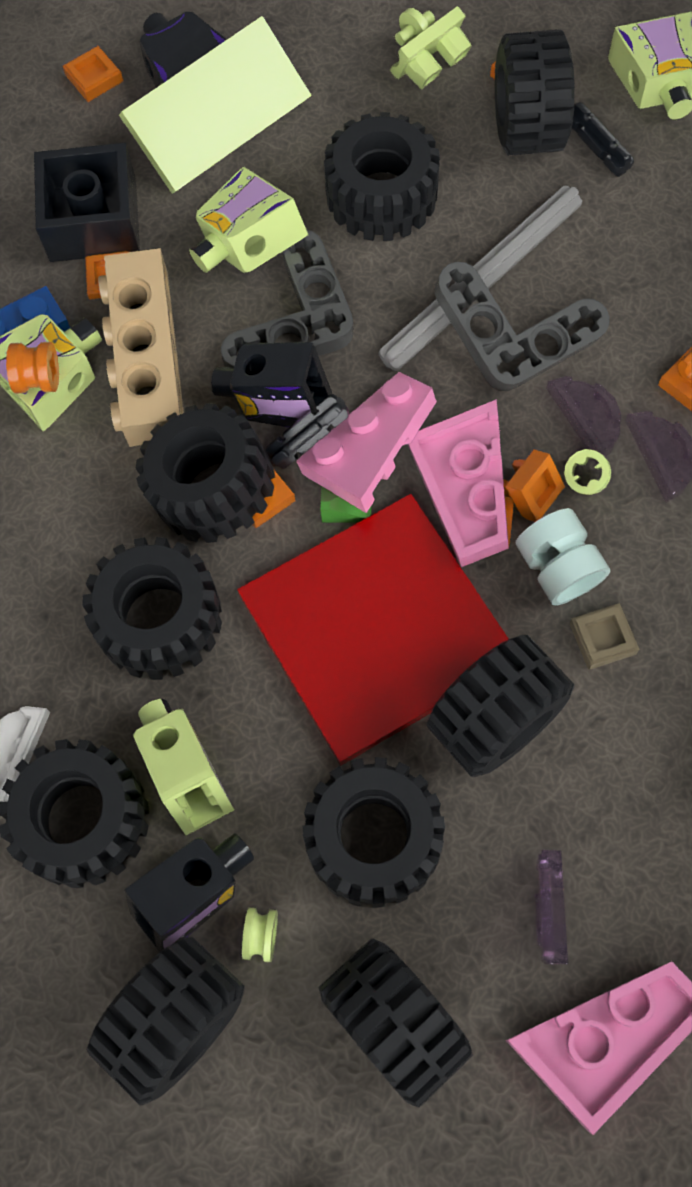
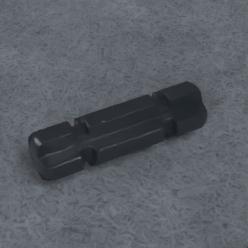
(600, 140)
(307, 431)

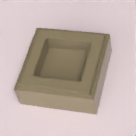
(604, 636)

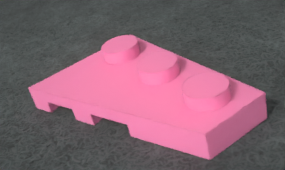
(364, 445)
(465, 480)
(610, 1043)

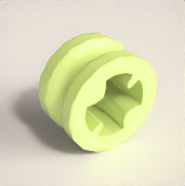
(581, 458)
(259, 934)

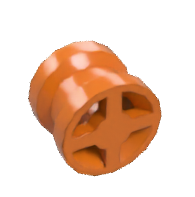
(32, 367)

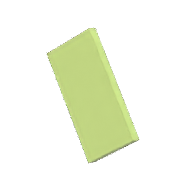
(215, 105)

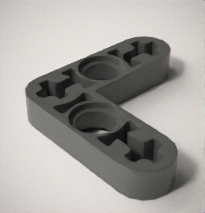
(314, 310)
(505, 342)

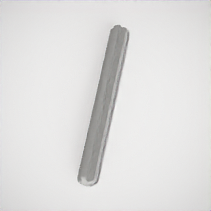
(490, 268)

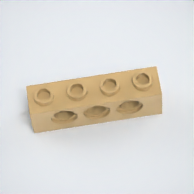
(129, 281)

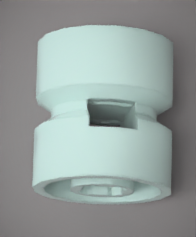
(559, 551)

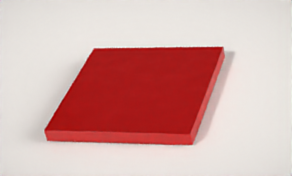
(372, 626)

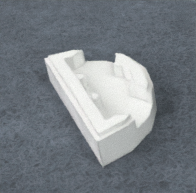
(18, 740)

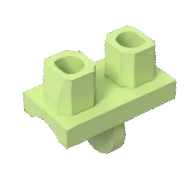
(423, 41)

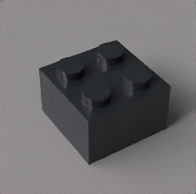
(86, 201)

